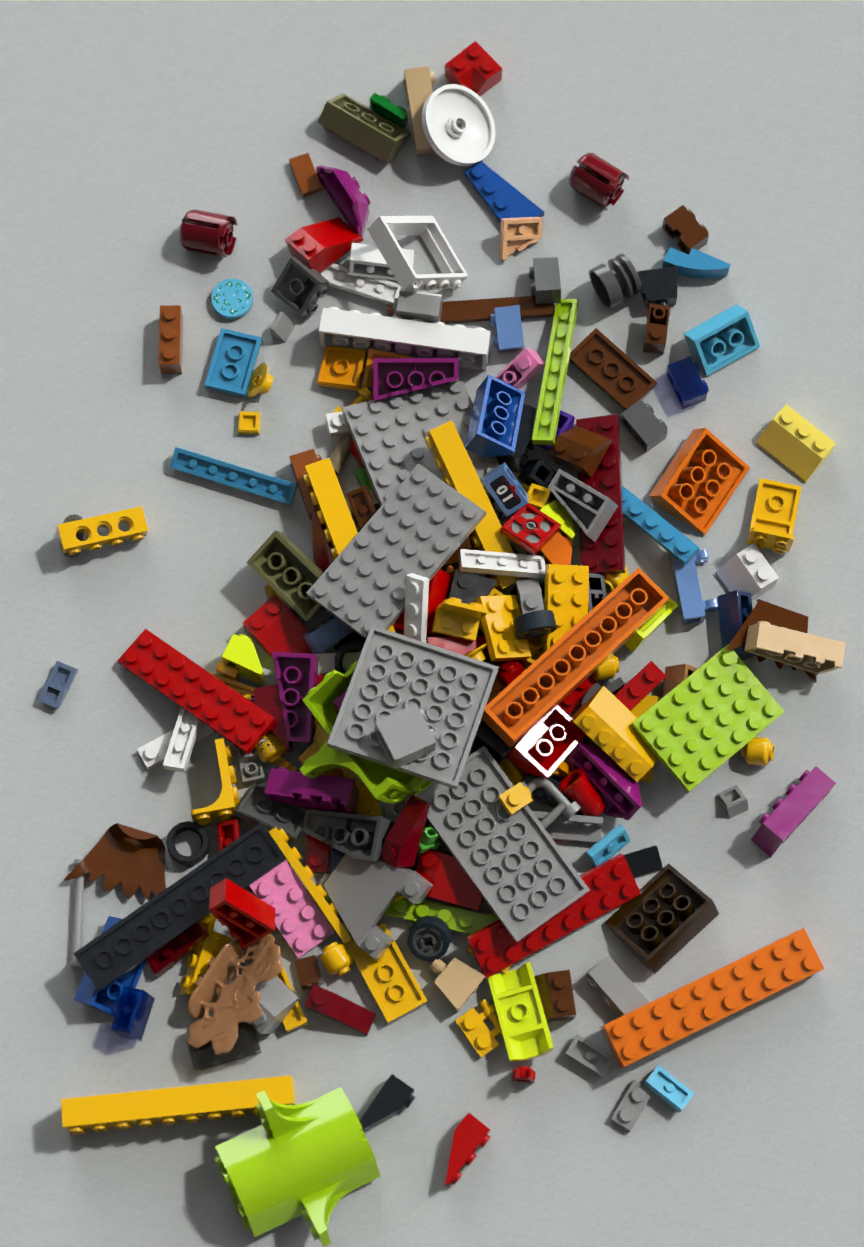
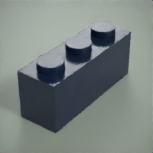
(733, 612)

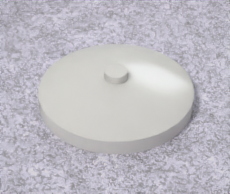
(458, 125)

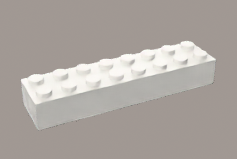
(405, 336)

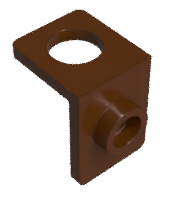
(308, 972)

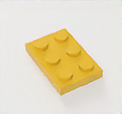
(499, 628)

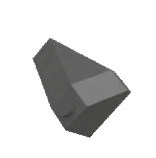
(352, 834)

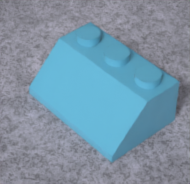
(722, 339)

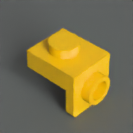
(515, 798)

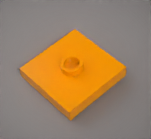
(342, 368)

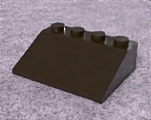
(662, 918)

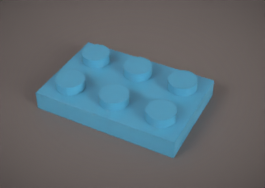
(233, 362)

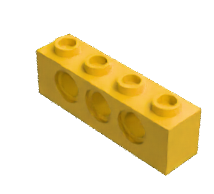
(132, 517)

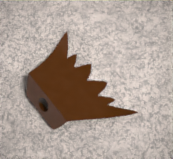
(775, 616)
(128, 858)

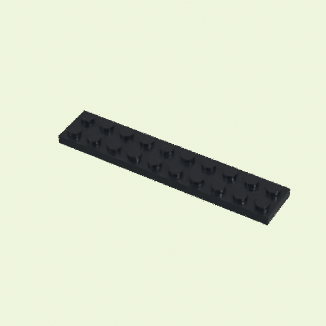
(176, 908)

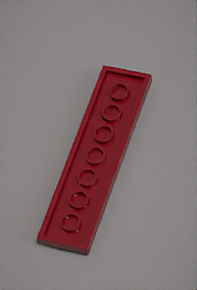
(608, 552)

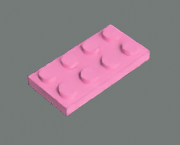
(295, 910)

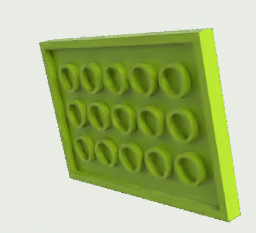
(707, 718)

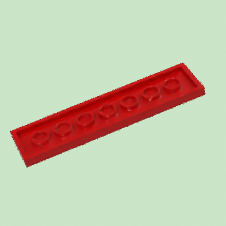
(197, 691)
(609, 887)

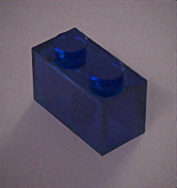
(687, 382)
(132, 1013)

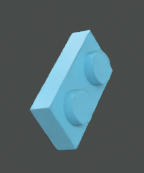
(608, 846)
(669, 1088)

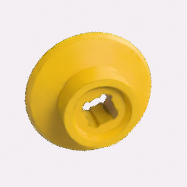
(260, 381)
(477, 653)

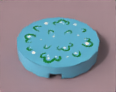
(232, 298)

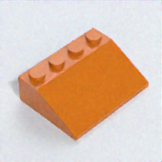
(699, 480)

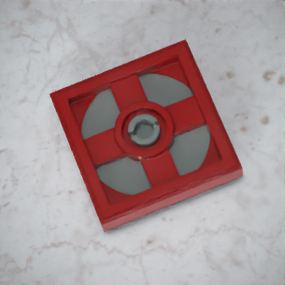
(530, 528)

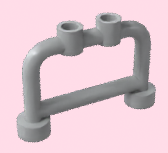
(564, 806)

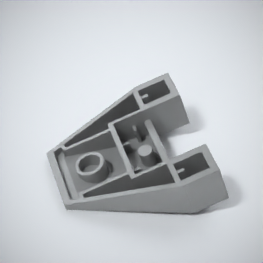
(364, 893)

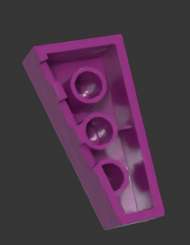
(406, 375)
(295, 677)
(321, 793)
(792, 811)

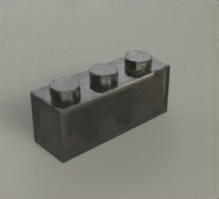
(245, 1045)

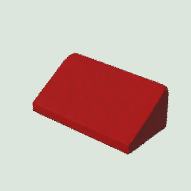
(227, 833)

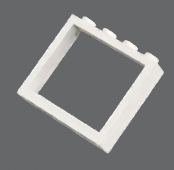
(383, 234)

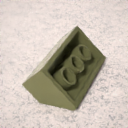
(363, 127)
(288, 573)

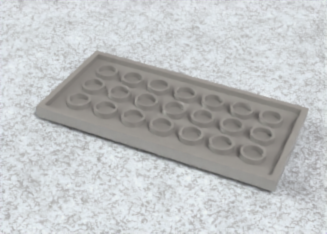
(407, 535)
(503, 855)

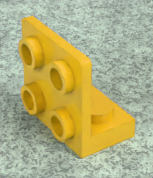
(458, 619)

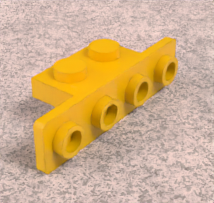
(201, 955)

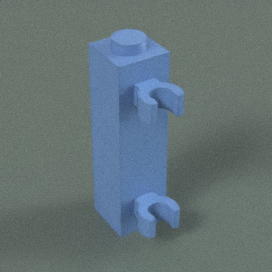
(688, 590)

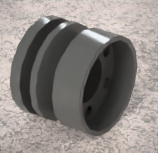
(615, 280)

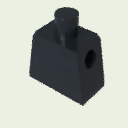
(659, 286)

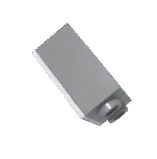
(418, 305)
(405, 735)

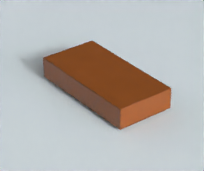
(305, 174)

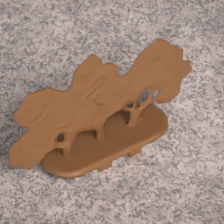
(232, 1001)

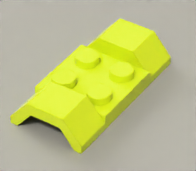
(521, 1014)

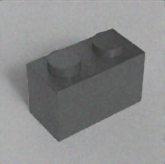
(546, 280)
(644, 425)

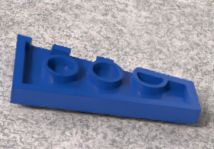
(500, 195)

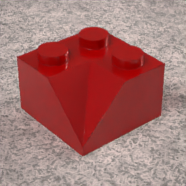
(474, 69)

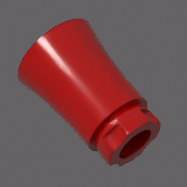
(580, 790)

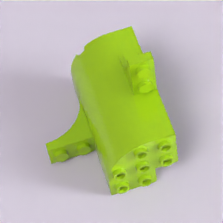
(383, 782)
(297, 1163)

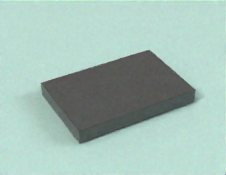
(258, 809)

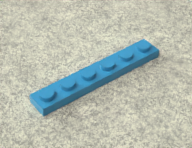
(233, 475)
(658, 528)

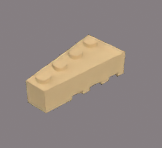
(418, 88)
(795, 648)

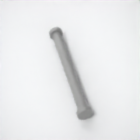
(78, 917)

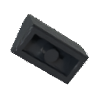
(644, 861)

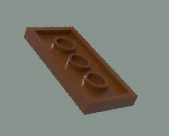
(611, 370)

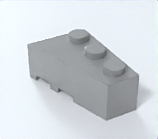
(585, 504)

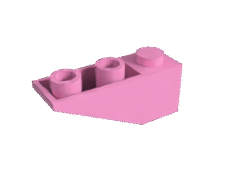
(522, 368)

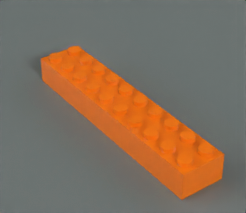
(574, 657)
(711, 998)

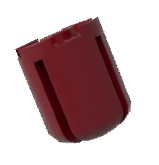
(597, 180)
(207, 233)

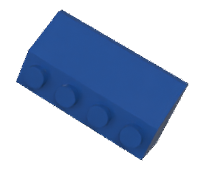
(495, 418)
(107, 999)

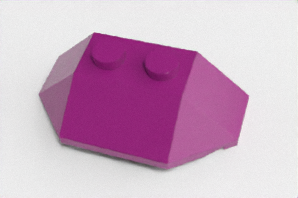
(346, 196)
(608, 779)

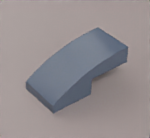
(58, 685)

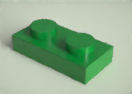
(390, 111)

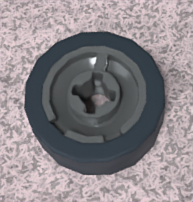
(534, 624)
(429, 927)

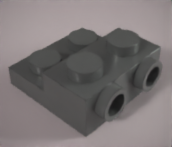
(300, 287)

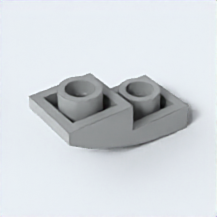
(250, 767)

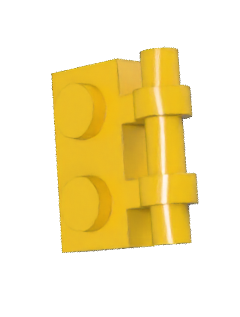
(476, 1030)

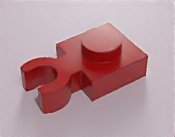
(523, 1074)

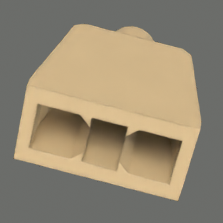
(456, 981)

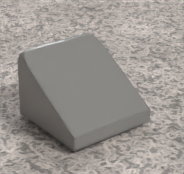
(281, 327)
(733, 801)

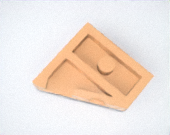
(518, 234)

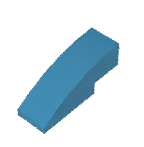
(696, 264)

